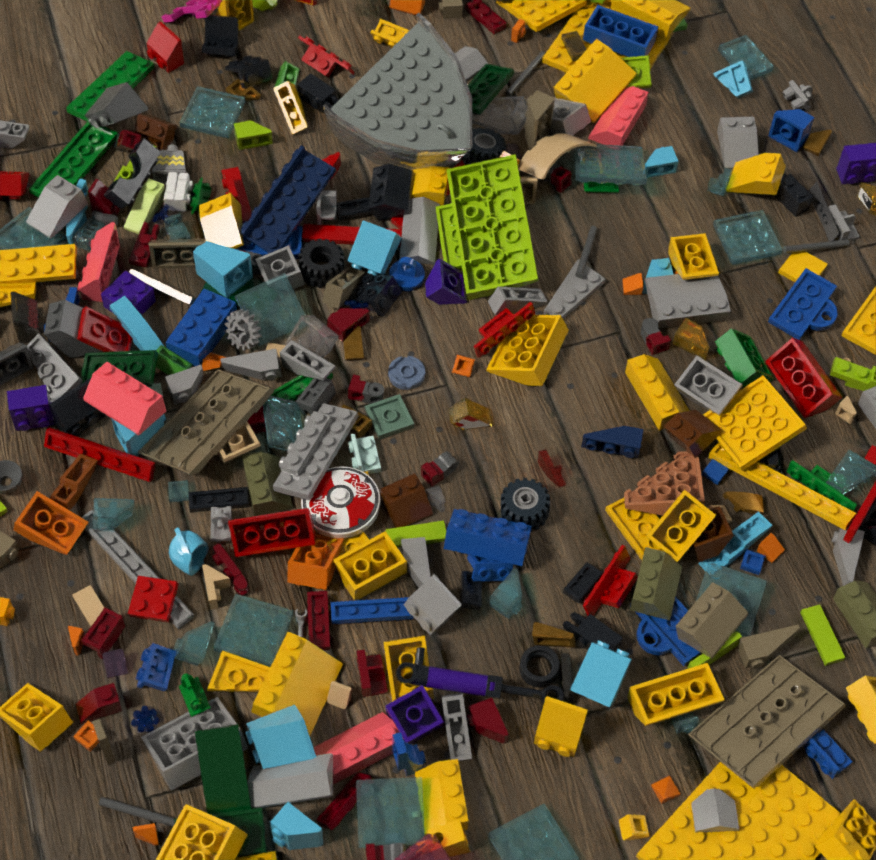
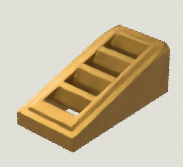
(366, 424)
(552, 636)

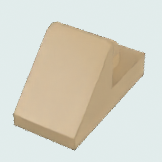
(214, 582)

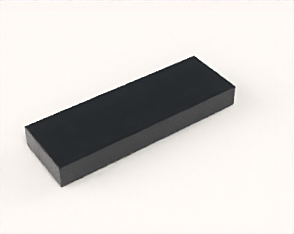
(220, 498)

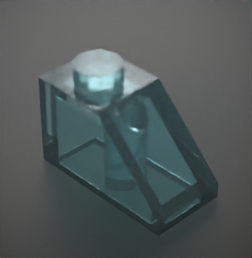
(110, 513)
(508, 595)
(193, 644)

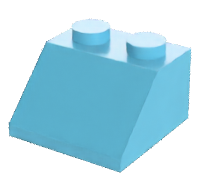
(295, 829)

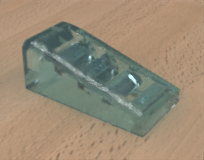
(78, 238)

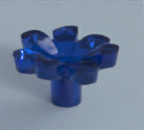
(162, 213)
(356, 305)
(145, 719)

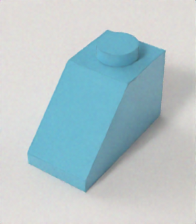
(661, 162)

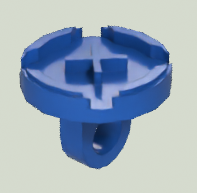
(408, 273)

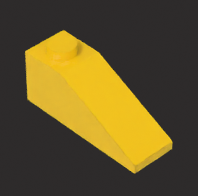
(291, 106)

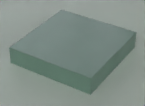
(389, 416)

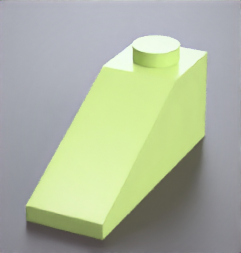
(145, 206)

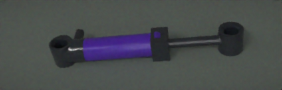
(466, 682)

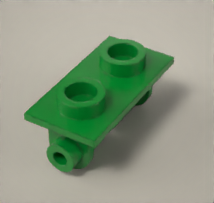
(597, 187)
(200, 191)
(193, 695)

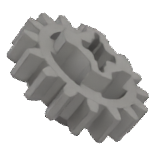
(242, 329)

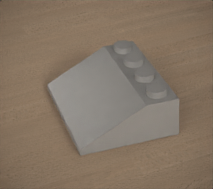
(693, 299)
(175, 746)

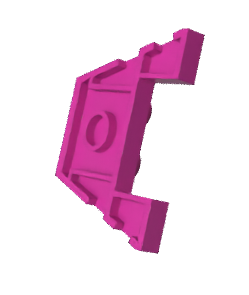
(199, 8)

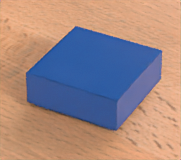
(715, 471)
(752, 562)

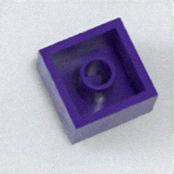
(857, 163)
(134, 289)
(30, 408)
(414, 715)

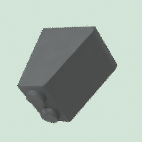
(115, 105)
(63, 329)

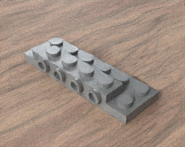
(314, 450)

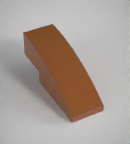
(74, 481)

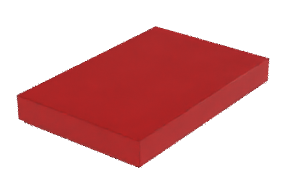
(103, 332)

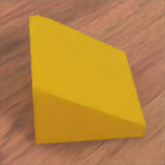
(633, 827)

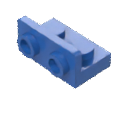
(488, 569)
(156, 667)
(827, 754)

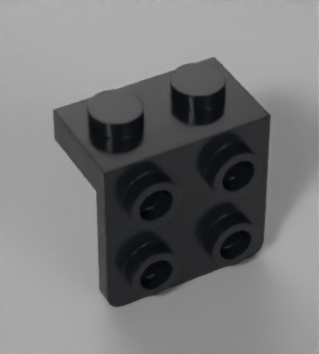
(221, 36)
(251, 70)
(377, 290)

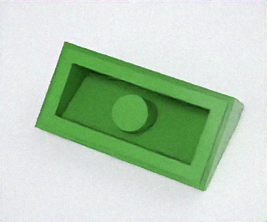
(287, 73)
(170, 362)

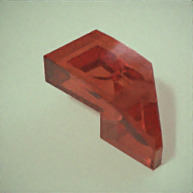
(551, 471)

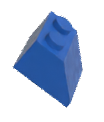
(791, 128)

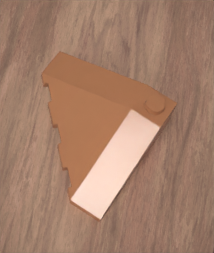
(663, 488)

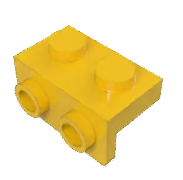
(388, 33)

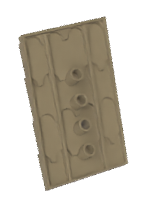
(206, 422)
(756, 734)

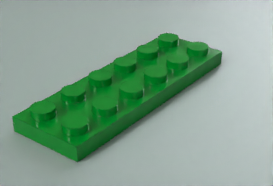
(126, 68)
(77, 157)

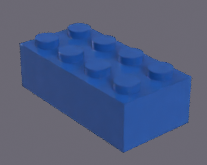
(620, 32)
(201, 327)
(487, 537)

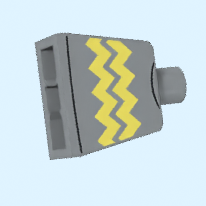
(169, 161)

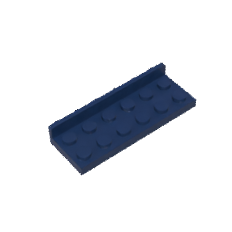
(287, 201)

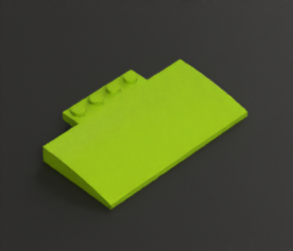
(487, 227)

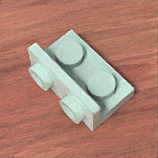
(364, 454)

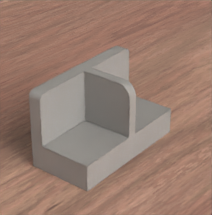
(326, 206)
(844, 224)

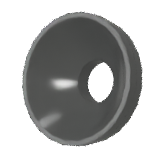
(10, 470)

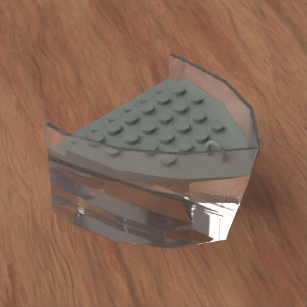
(409, 105)

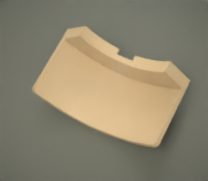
(546, 153)

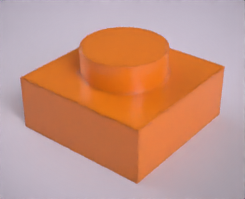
(518, 30)
(87, 736)

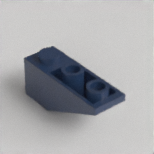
(617, 440)

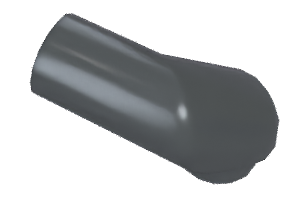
(104, 218)

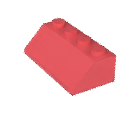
(620, 117)
(99, 263)
(124, 398)
(359, 746)

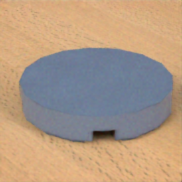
(406, 372)

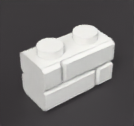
(177, 191)

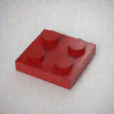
(153, 598)

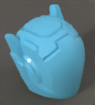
(188, 551)

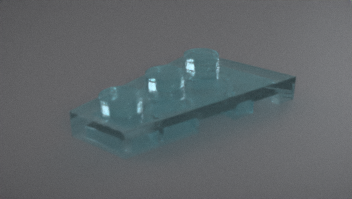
(851, 472)

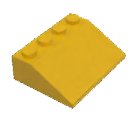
(662, 13)
(595, 79)
(530, 350)
(298, 677)
(202, 837)

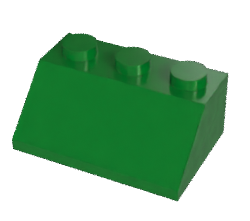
(742, 357)

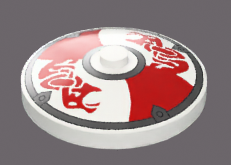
(344, 503)

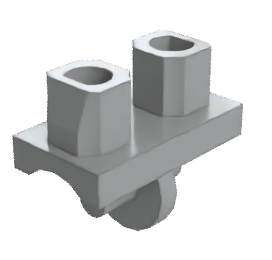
(800, 93)
(219, 524)

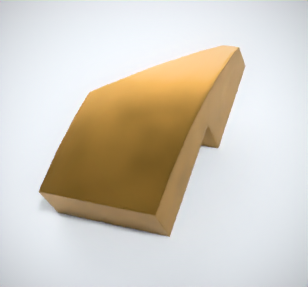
(236, 89)
(817, 141)
(353, 346)
(745, 501)

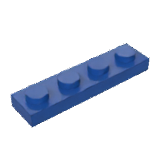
(369, 610)

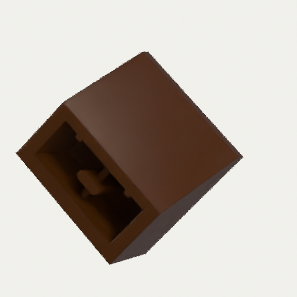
(155, 130)

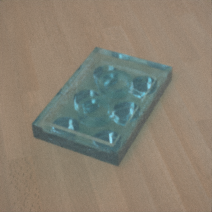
(744, 49)
(281, 422)

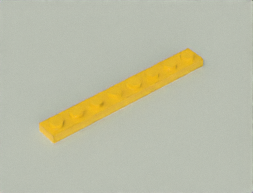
(789, 489)

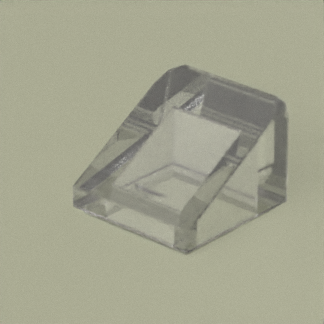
(436, 498)

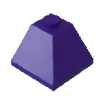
(445, 284)

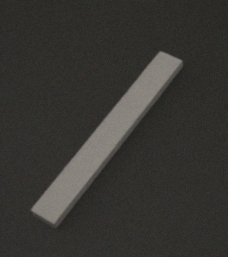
(133, 565)

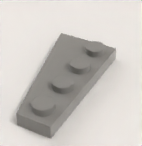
(574, 291)
(52, 368)

